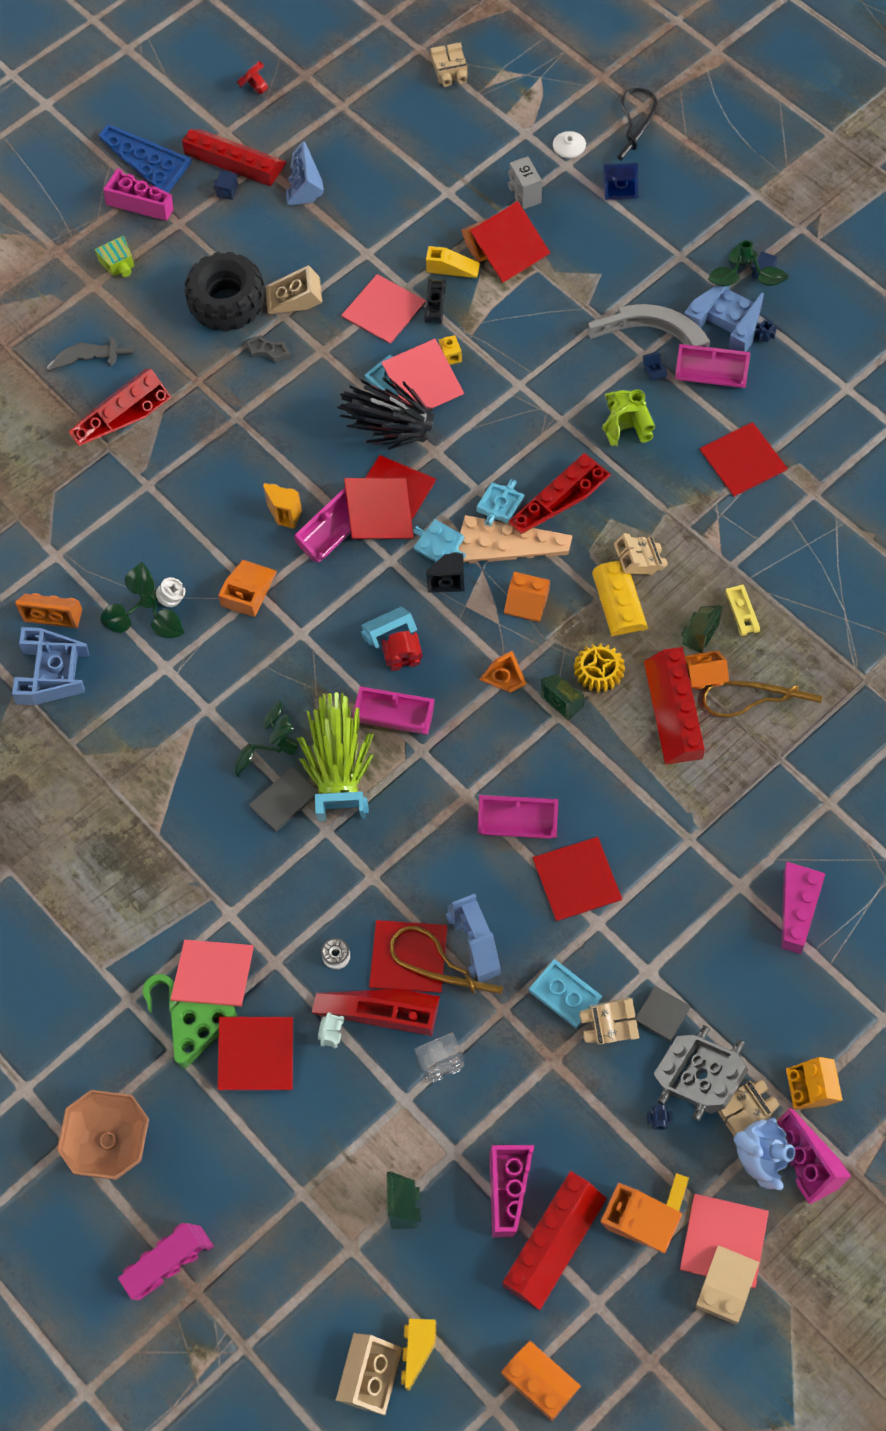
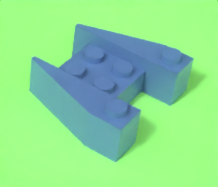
(729, 312)
(53, 667)
(483, 954)

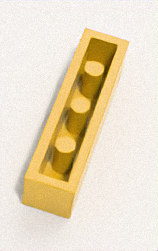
(677, 1191)

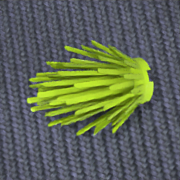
(335, 747)

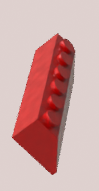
(232, 156)
(674, 706)
(554, 1240)

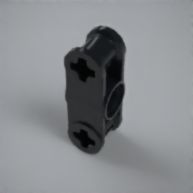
(434, 308)

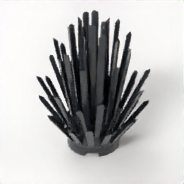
(391, 417)

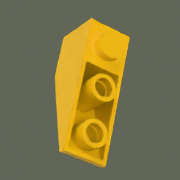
(447, 262)
(421, 1342)

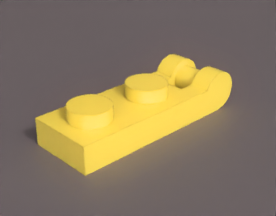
(742, 610)

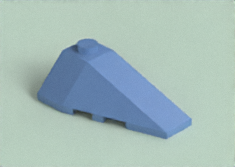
(305, 179)

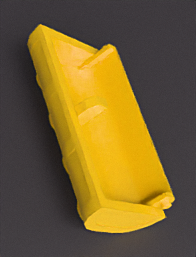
(619, 599)

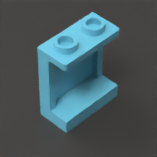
(385, 623)
(340, 801)

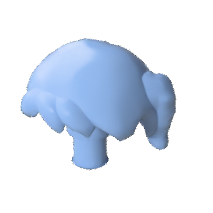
(764, 1152)

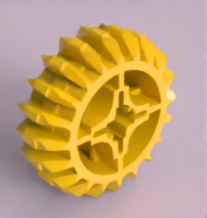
(592, 675)

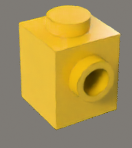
(451, 349)

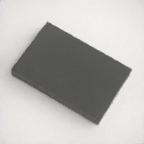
(283, 799)

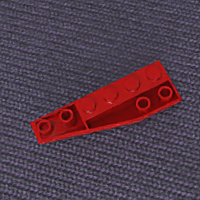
(125, 406)
(564, 492)
(383, 1008)

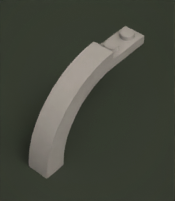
(651, 316)

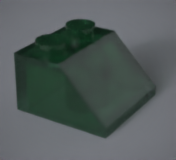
(702, 627)
(561, 695)

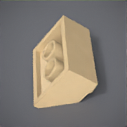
(369, 1373)

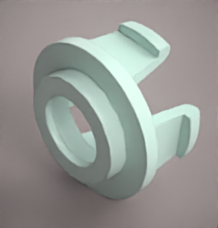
(328, 1028)

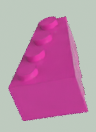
(136, 196)
(800, 898)
(507, 1185)
(164, 1260)

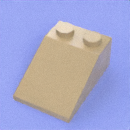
(294, 292)
(727, 1285)

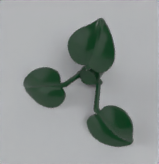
(744, 254)
(141, 581)
(278, 737)

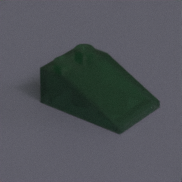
(402, 1201)

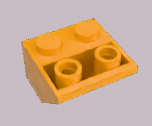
(283, 504)
(814, 1083)

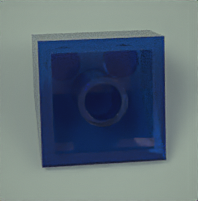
(620, 180)

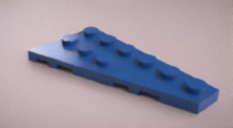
(153, 162)

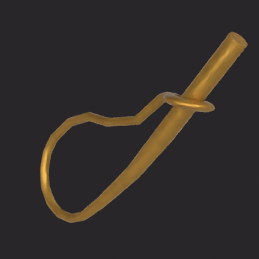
(787, 692)
(468, 982)

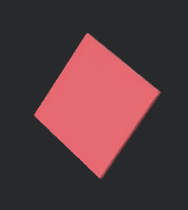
(383, 308)
(426, 372)
(212, 973)
(722, 1224)

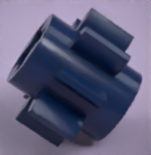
(765, 330)
(659, 1117)

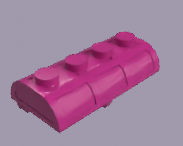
(712, 365)
(325, 529)
(394, 710)
(518, 816)

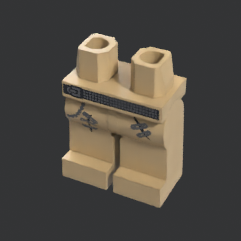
(449, 66)
(641, 553)
(604, 1027)
(748, 1106)

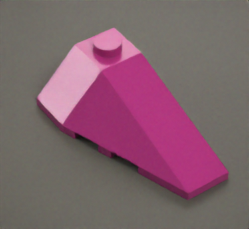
(816, 1166)

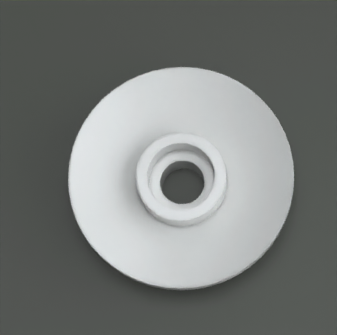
(569, 144)

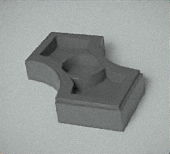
(274, 350)

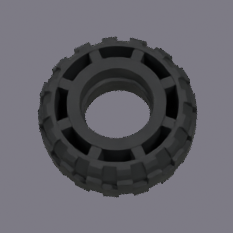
(220, 273)

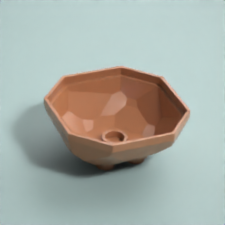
(103, 1135)

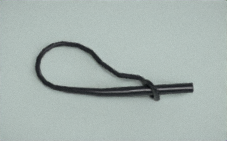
(632, 139)

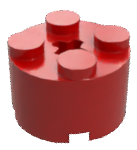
(402, 650)

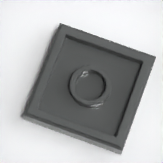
(662, 1013)

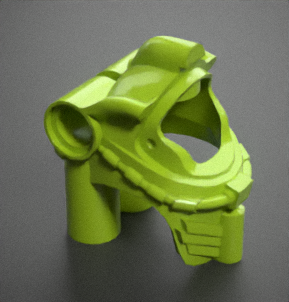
(628, 411)

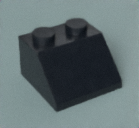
(446, 574)

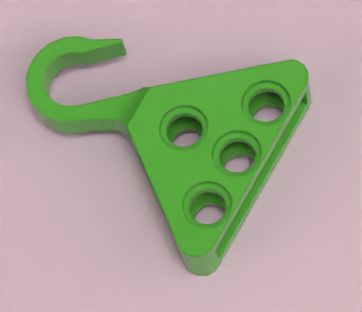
(188, 1034)

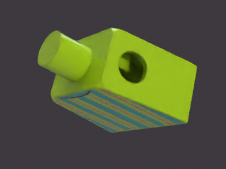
(116, 257)

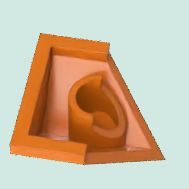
(504, 673)

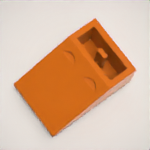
(246, 588)
(640, 1218)

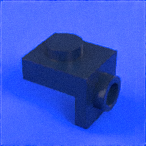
(653, 367)

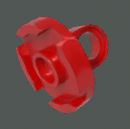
(254, 79)

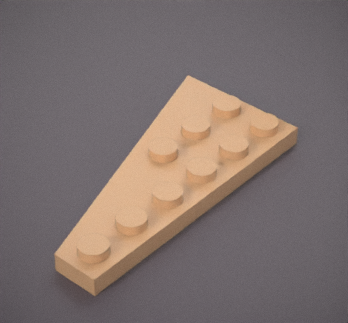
(505, 543)

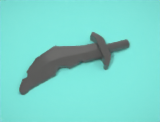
(87, 352)

